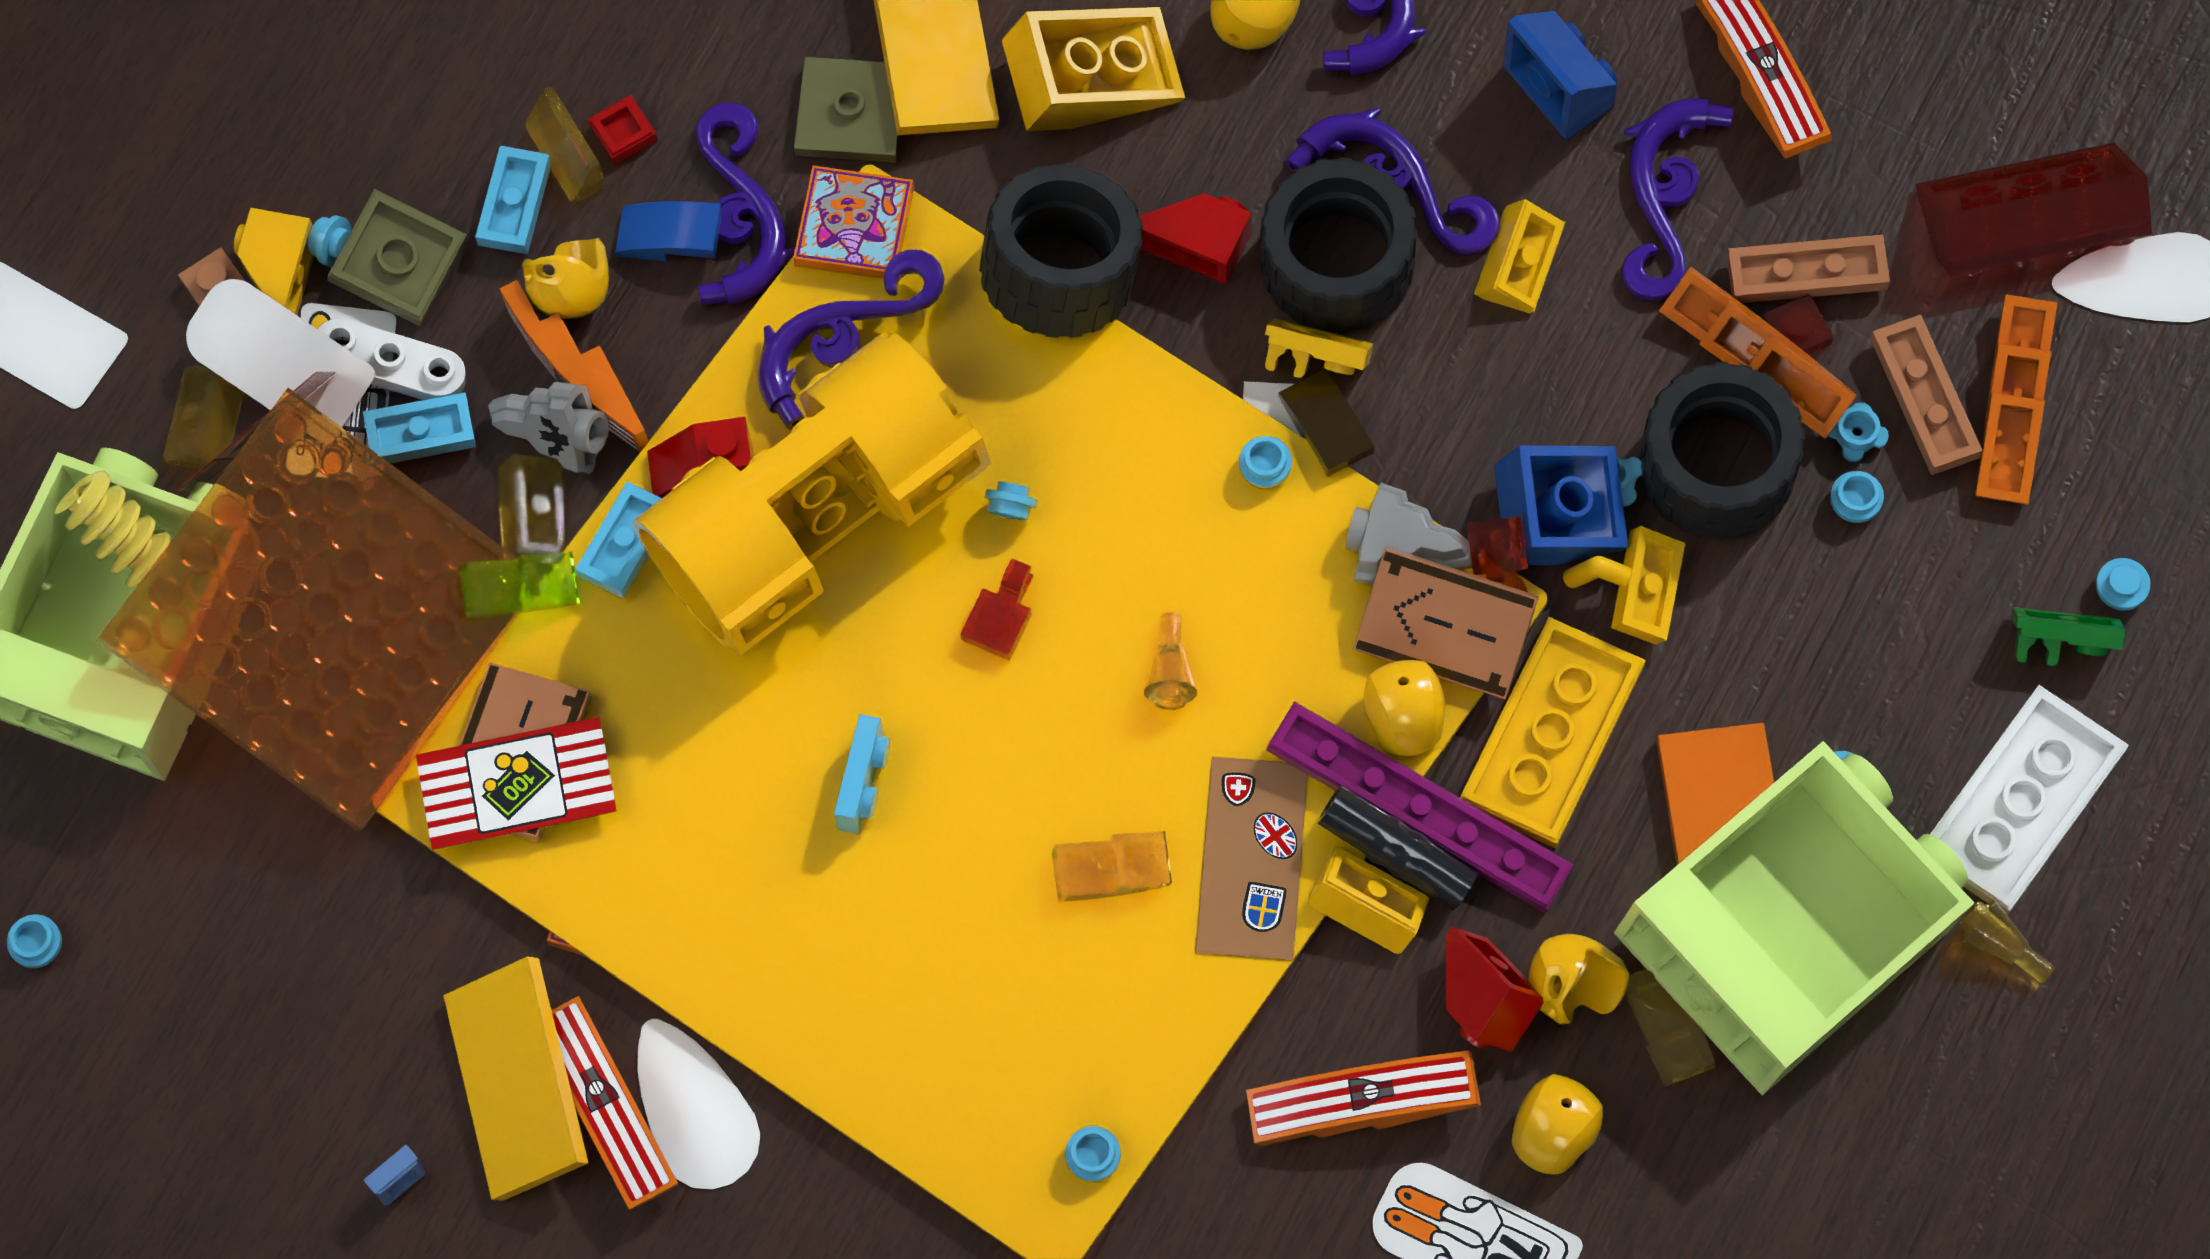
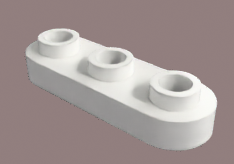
(411, 370)

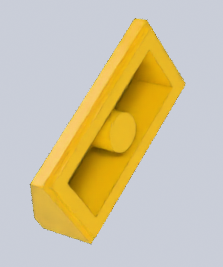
(1520, 257)
(1368, 901)

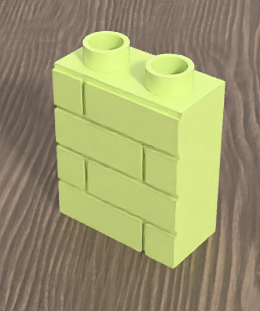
(57, 606)
(1796, 914)

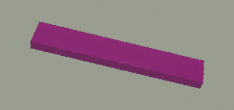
(1423, 806)

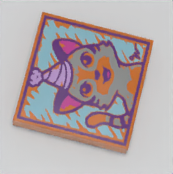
(852, 221)

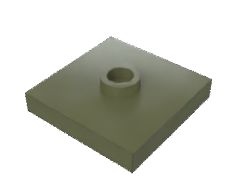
(845, 111)
(397, 257)

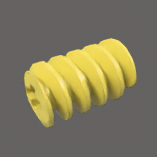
(115, 524)

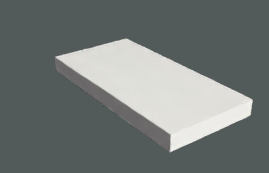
(2027, 796)

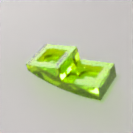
(519, 584)

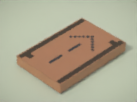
(1449, 619)
(520, 703)

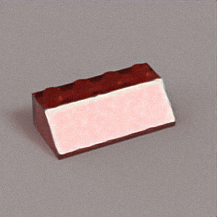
(2035, 209)

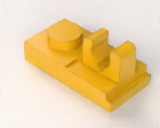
(1338, 351)

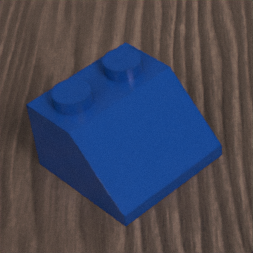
(1558, 71)
(1565, 501)

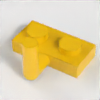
(1644, 580)

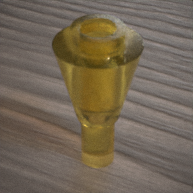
(1170, 677)
(1995, 933)

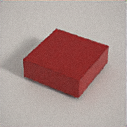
(622, 130)

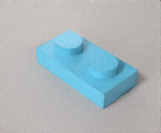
(513, 199)
(420, 428)
(615, 551)
(856, 795)

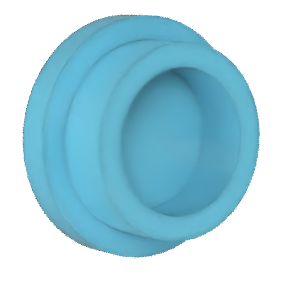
(328, 238)
(1265, 461)
(1856, 496)
(1010, 501)
(2123, 584)
(34, 941)
(1093, 1154)

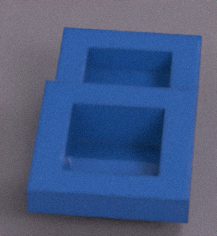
(667, 228)

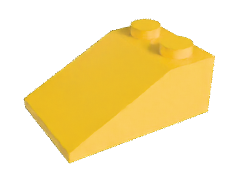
(1090, 66)

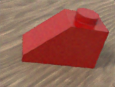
(1199, 234)
(695, 447)
(1487, 992)

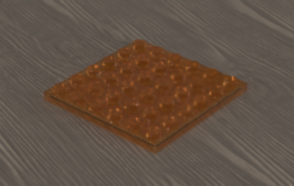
(314, 611)

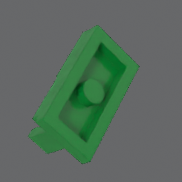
(2089, 633)

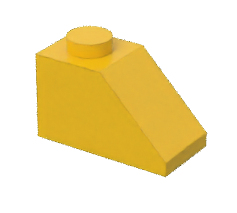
(276, 254)

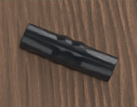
(1397, 848)

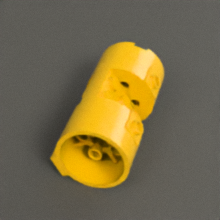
(871, 442)

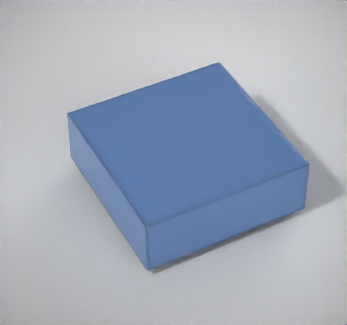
(395, 1175)

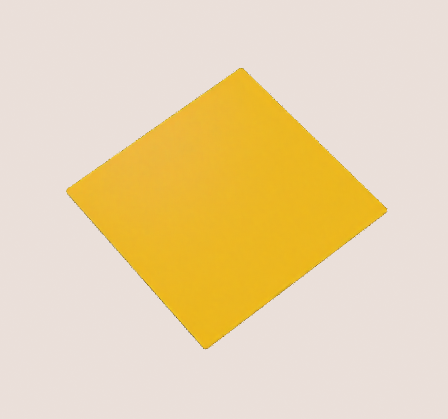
(924, 967)

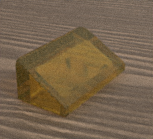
(570, 154)
(202, 418)
(531, 505)

